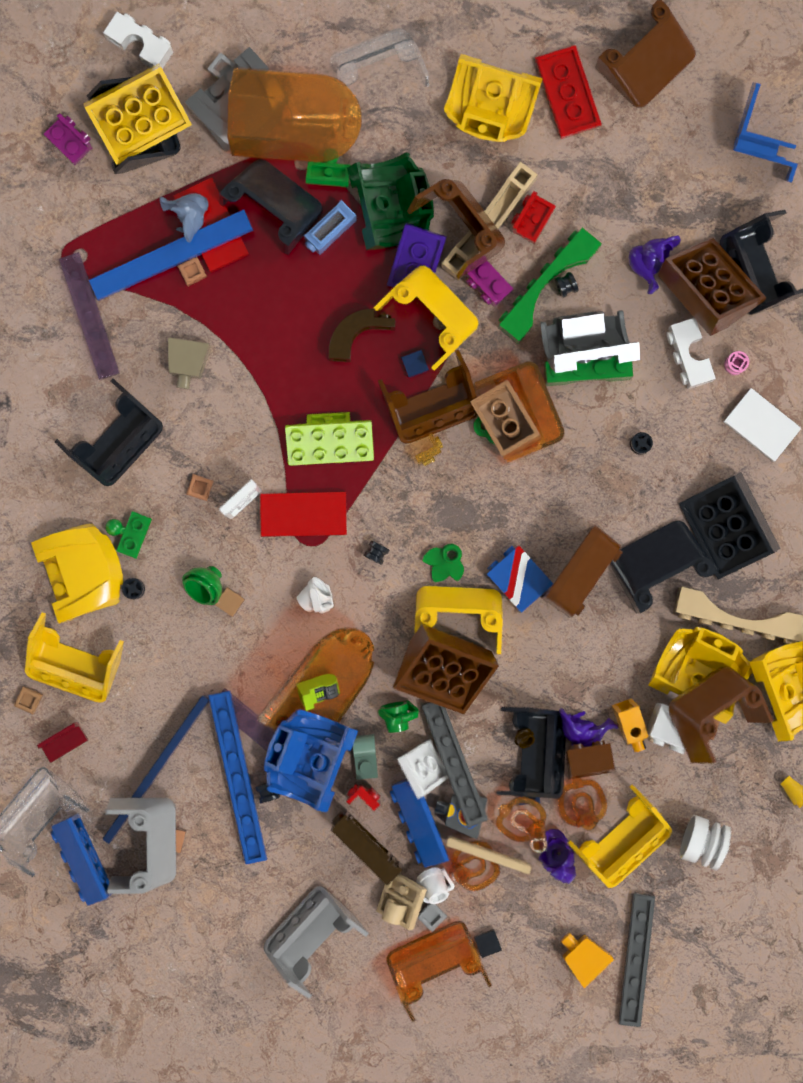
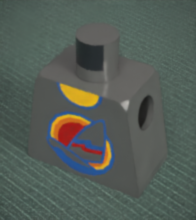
(454, 817)

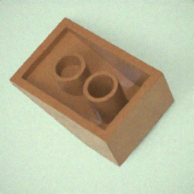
(506, 420)

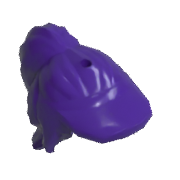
(648, 258)
(583, 731)
(562, 865)

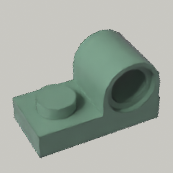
(365, 757)

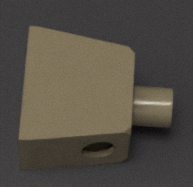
(187, 360)

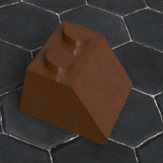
(590, 760)

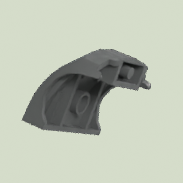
(212, 104)
(587, 338)

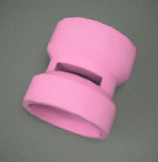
(733, 365)

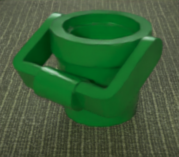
(397, 716)

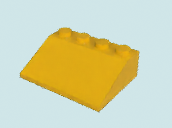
(137, 114)

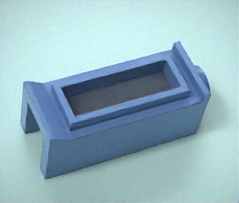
(330, 228)

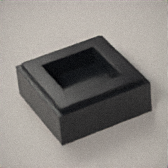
(488, 943)

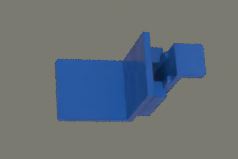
(757, 144)

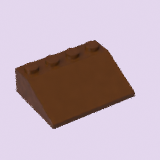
(710, 285)
(444, 669)

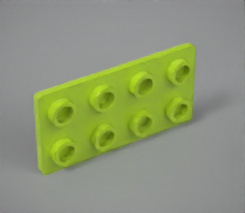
(329, 440)

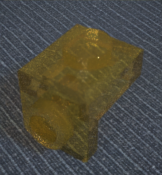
(428, 456)

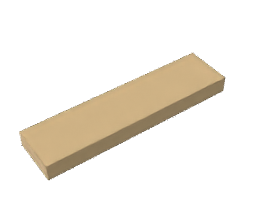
(489, 854)

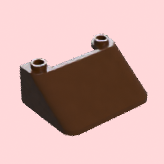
(651, 62)

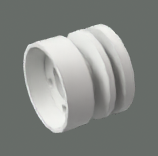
(711, 843)

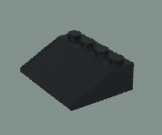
(730, 525)

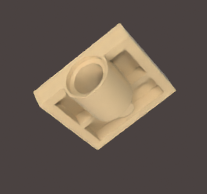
(401, 902)

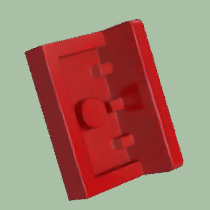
(533, 217)
(369, 796)

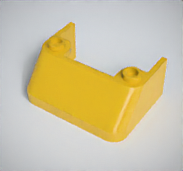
(442, 303)
(461, 600)
(68, 667)
(627, 843)

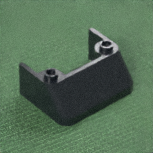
(747, 250)
(120, 443)
(545, 759)

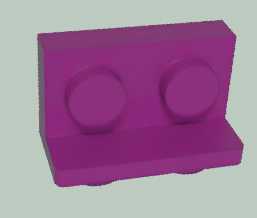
(68, 139)
(489, 283)

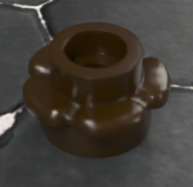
(524, 738)

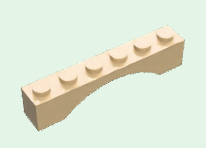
(498, 211)
(696, 604)

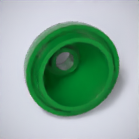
(203, 584)

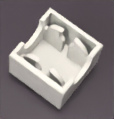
(662, 729)

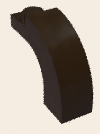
(351, 327)

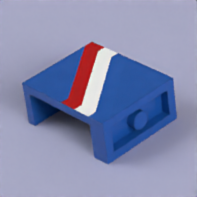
(519, 578)

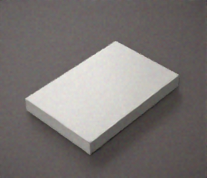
(762, 425)
(240, 499)
(423, 768)

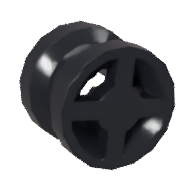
(566, 284)
(643, 440)
(376, 552)
(129, 587)
(265, 795)

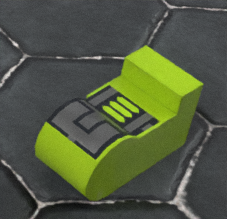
(317, 690)

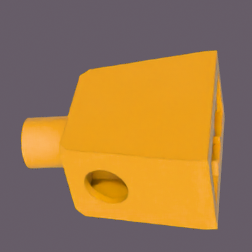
(629, 717)
(585, 958)

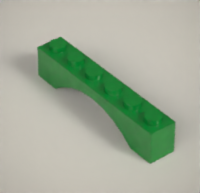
(578, 252)

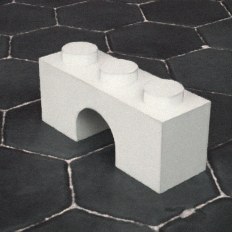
(124, 30)
(693, 371)

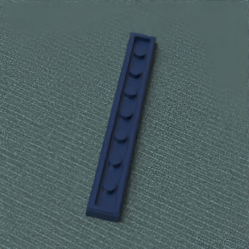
(159, 764)

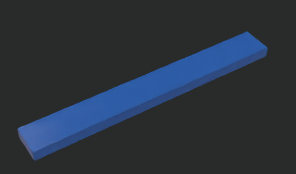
(170, 255)
(238, 777)

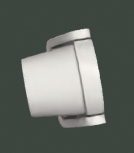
(315, 595)
(435, 884)

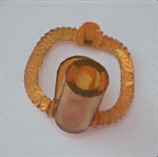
(588, 820)
(535, 832)
(462, 874)

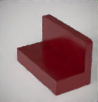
(63, 742)

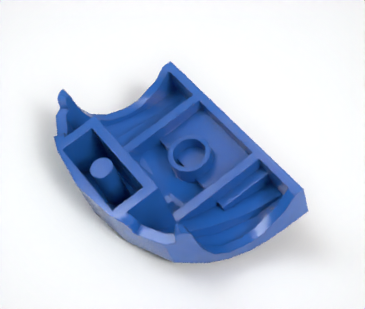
(306, 758)

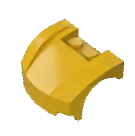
(491, 100)
(80, 570)
(693, 656)
(783, 680)

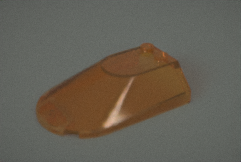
(291, 115)
(340, 653)

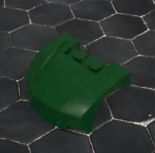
(385, 196)

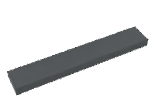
(454, 764)
(636, 960)

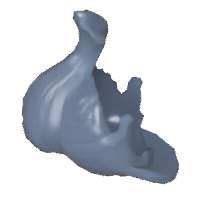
(189, 210)

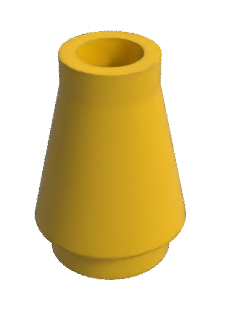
(794, 791)

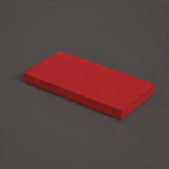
(568, 92)
(228, 252)
(303, 514)

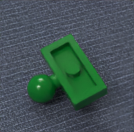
(327, 173)
(132, 534)

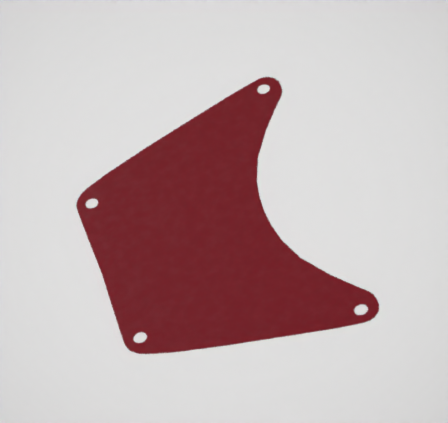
(282, 316)

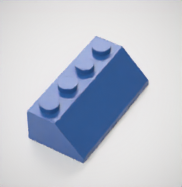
(420, 823)
(82, 859)

